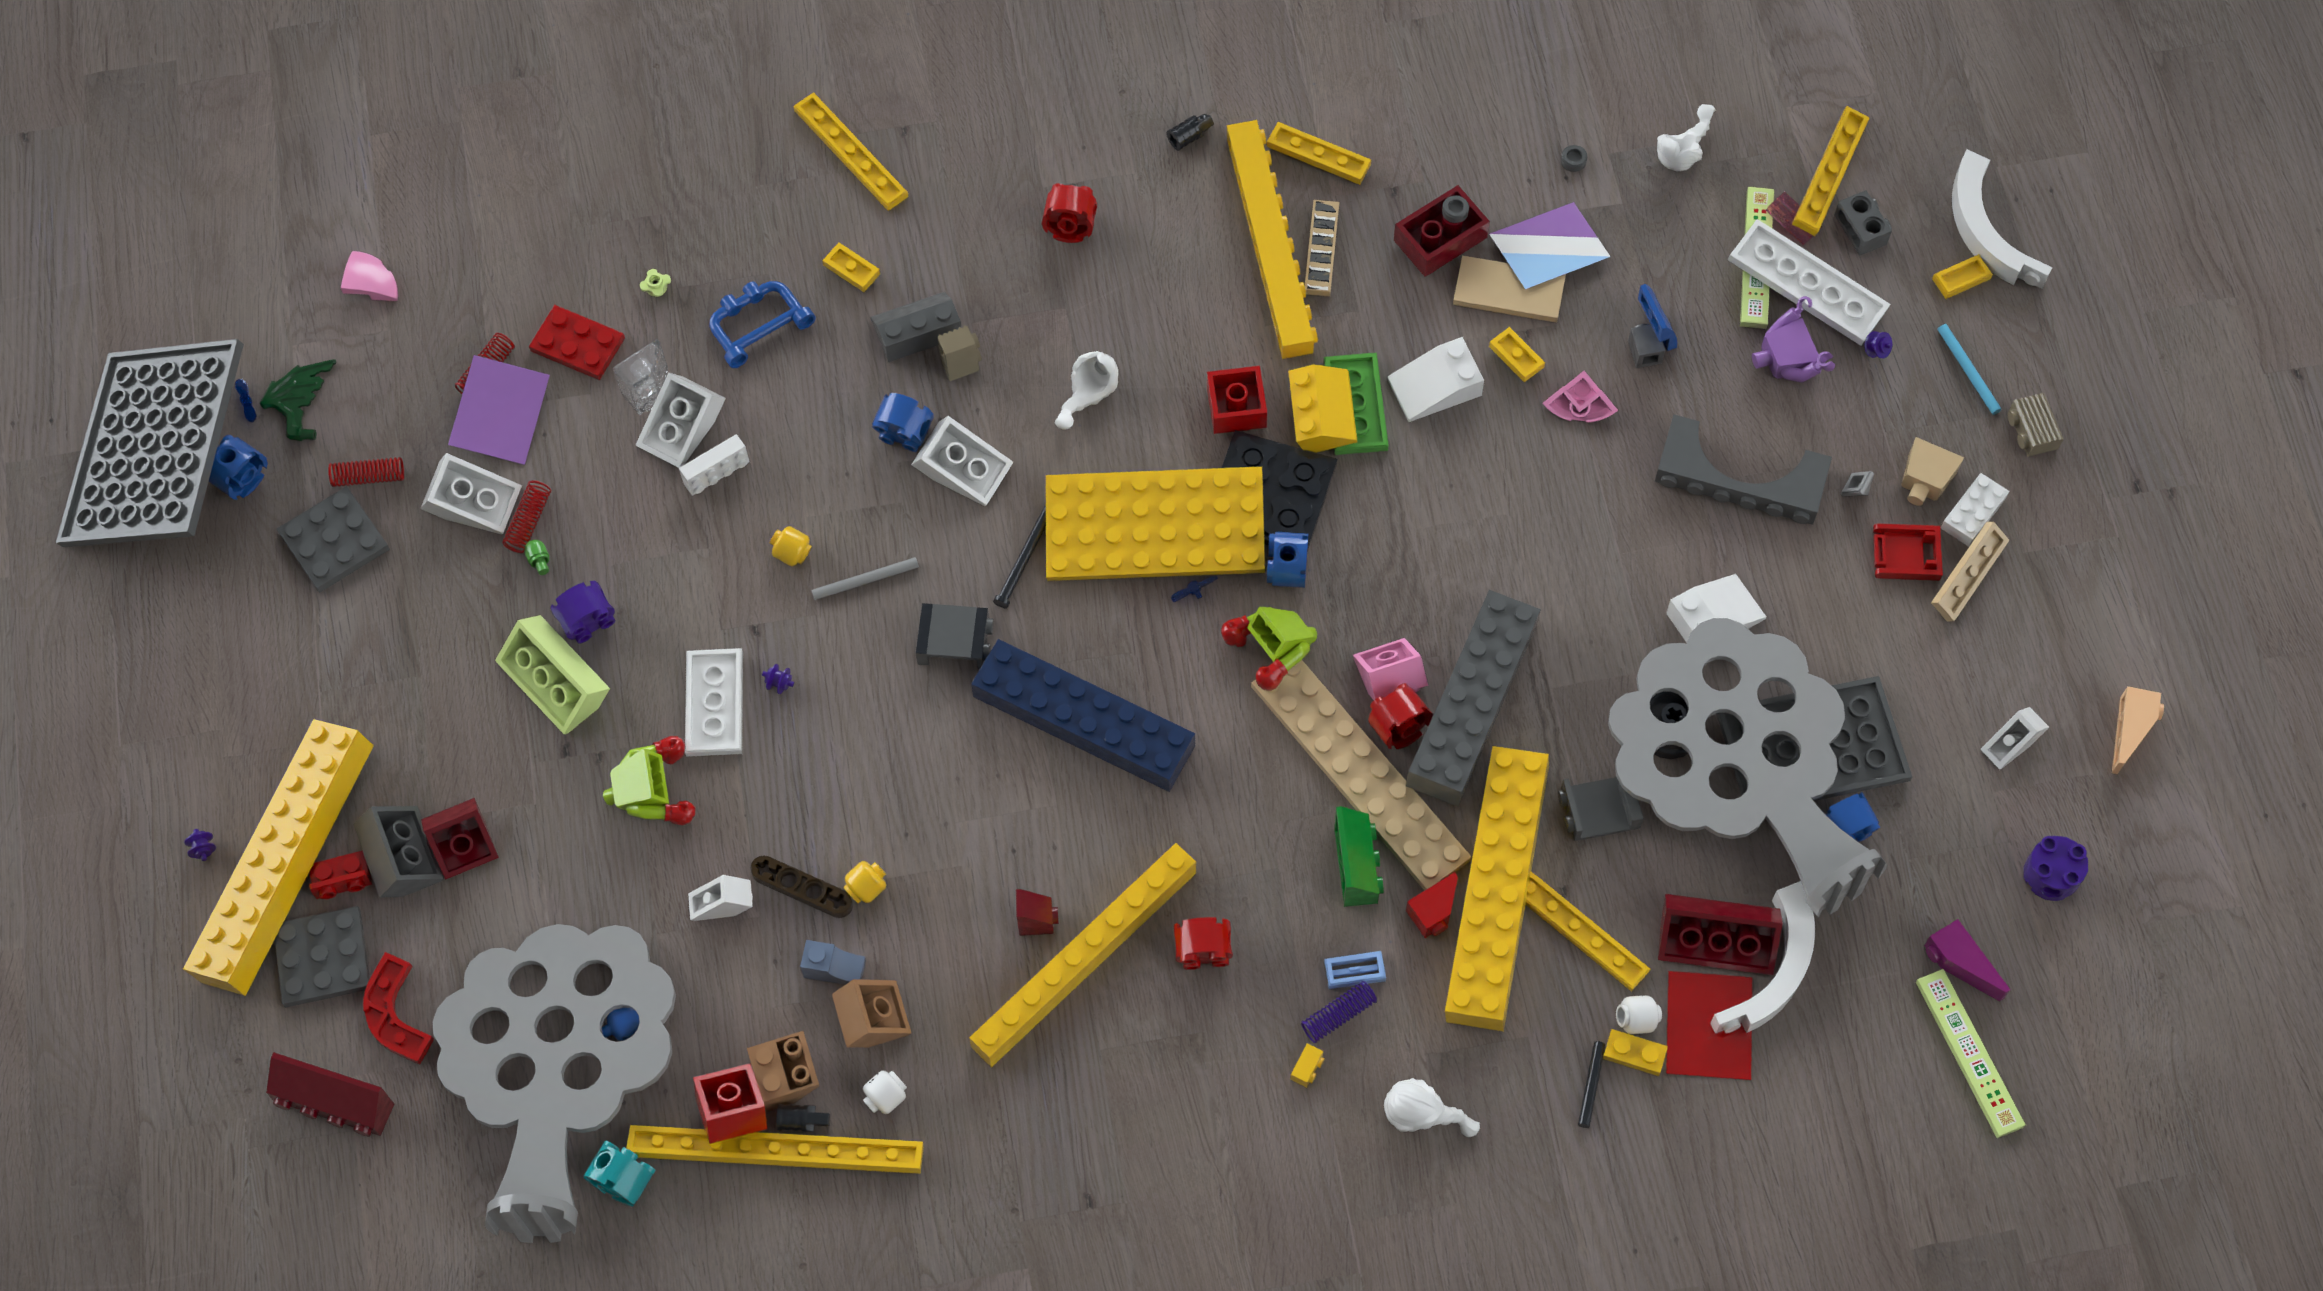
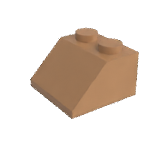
(870, 1012)

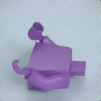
(1790, 349)

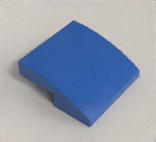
(1657, 317)

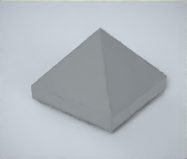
(1858, 484)

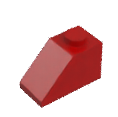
(1433, 906)

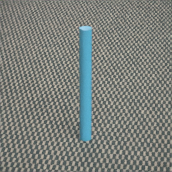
(1969, 369)

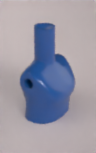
(621, 1024)

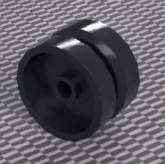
(1669, 709)

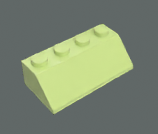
(551, 673)

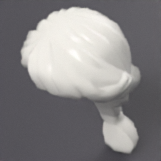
(1683, 150)
(1092, 380)
(1416, 1106)

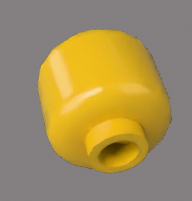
(790, 546)
(865, 882)

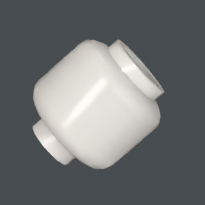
(1638, 1014)
(884, 1092)

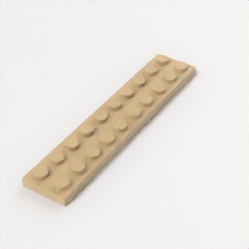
(1365, 776)

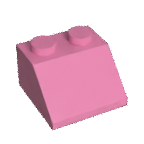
(1389, 666)

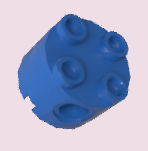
(902, 421)
(237, 467)
(1290, 546)
(1854, 817)

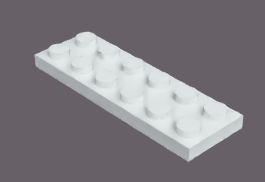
(1799, 273)

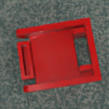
(1900, 552)

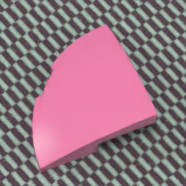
(368, 276)
(1580, 401)

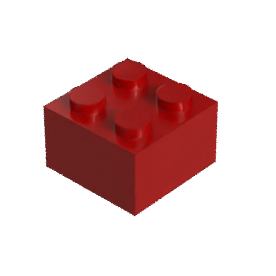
(1236, 399)
(730, 1103)

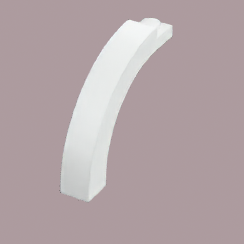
(1980, 234)
(1797, 952)

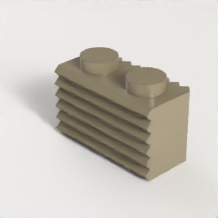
(959, 352)
(2035, 425)

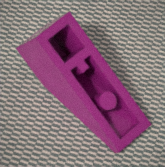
(1962, 958)

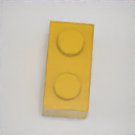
(1306, 1065)

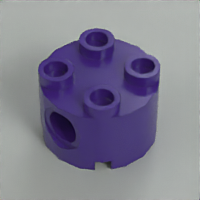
(583, 611)
(2056, 867)

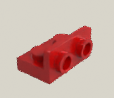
(339, 875)

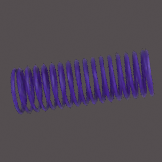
(1330, 1014)

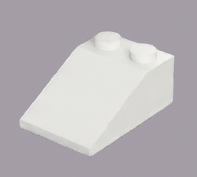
(1437, 380)
(679, 419)
(962, 461)
(470, 495)
(1714, 599)

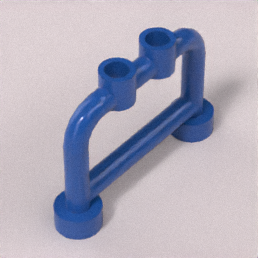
(735, 353)

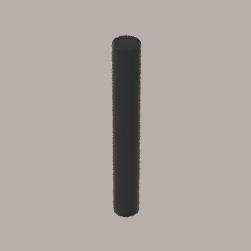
(1591, 1084)

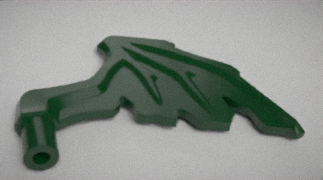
(294, 392)

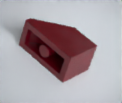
(1035, 913)

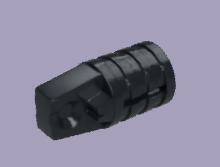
(1189, 131)
(800, 1118)

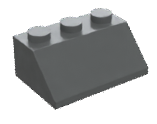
(915, 325)
(397, 850)

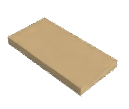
(1496, 288)

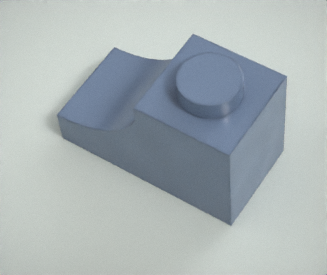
(830, 964)

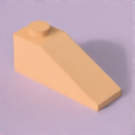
(2136, 717)

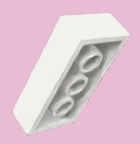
(714, 465)
(1974, 509)

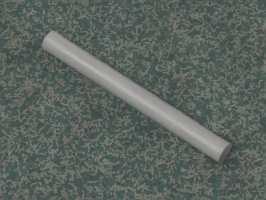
(865, 578)

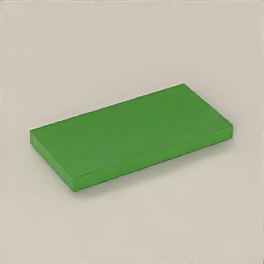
(1366, 402)

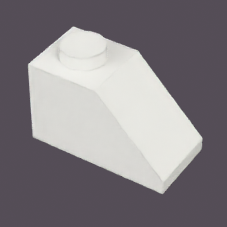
(2014, 737)
(720, 898)

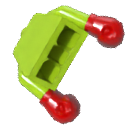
(1280, 635)
(641, 783)

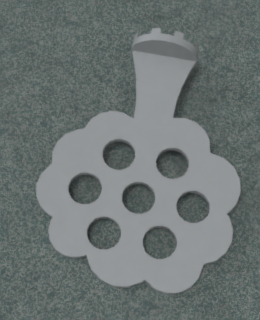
(1823, 854)
(536, 1186)

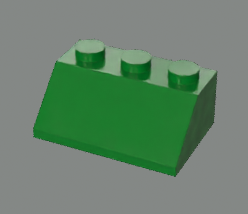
(1357, 858)

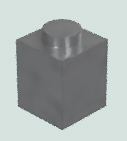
(1645, 346)

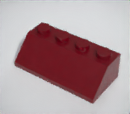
(1719, 934)
(328, 1095)

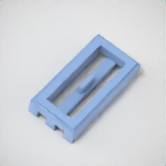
(1350, 959)

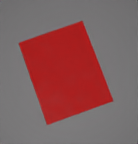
(1690, 1037)

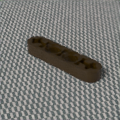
(803, 883)

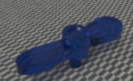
(245, 399)
(1193, 588)

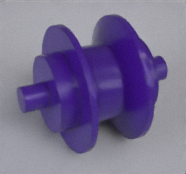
(1878, 344)
(777, 678)
(200, 844)

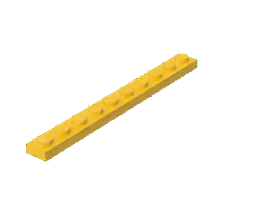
(778, 1149)

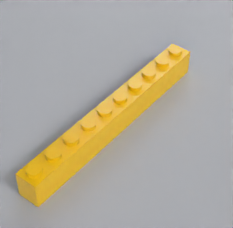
(1270, 239)
(1083, 955)

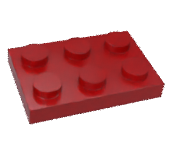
(576, 342)

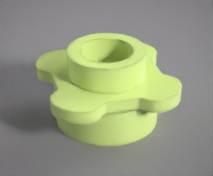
(655, 289)

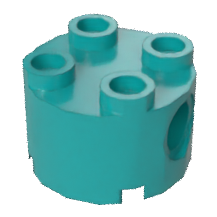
(619, 1173)

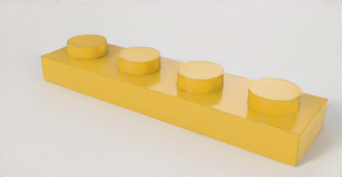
(1319, 153)

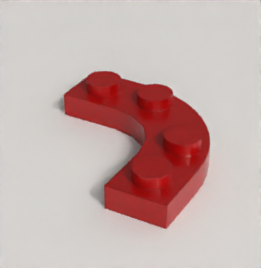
(381, 1013)

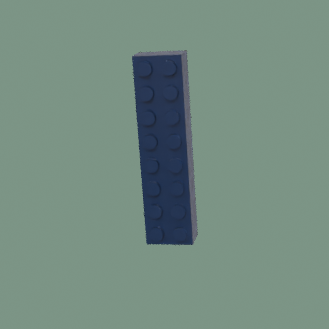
(1083, 715)

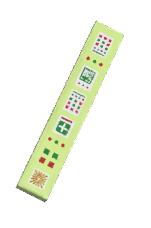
(1754, 292)
(1970, 1053)

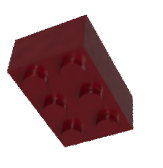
(1433, 240)

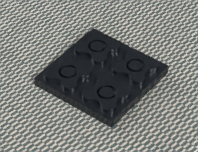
(1292, 481)

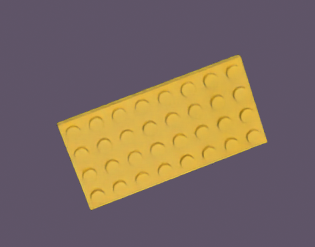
(1154, 524)

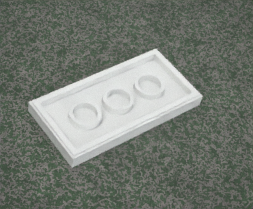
(714, 702)

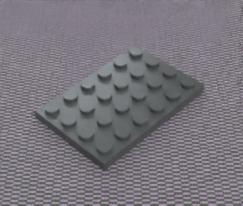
(1865, 750)

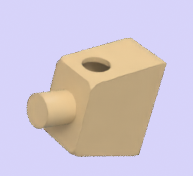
(1929, 471)

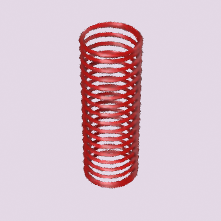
(462, 385)
(378, 470)
(524, 520)

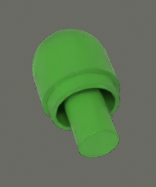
(537, 556)

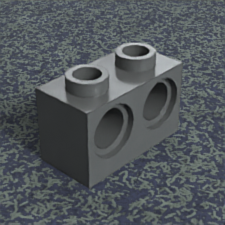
(1858, 224)

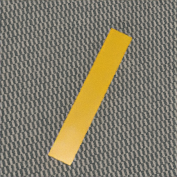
(851, 151)
(1830, 171)
(1585, 933)

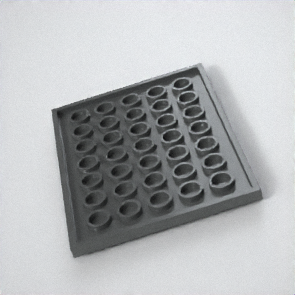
(150, 444)

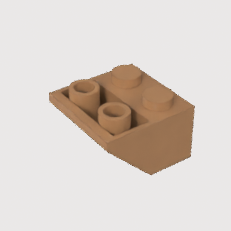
(783, 1070)

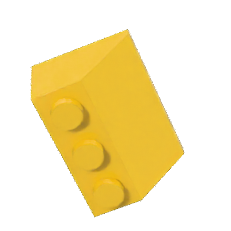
(1322, 407)

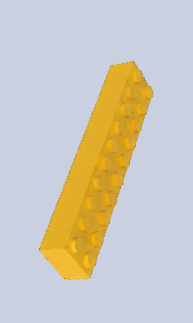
(278, 857)
(1497, 889)

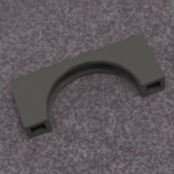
(1792, 496)

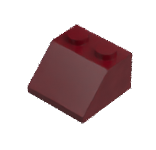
(459, 838)

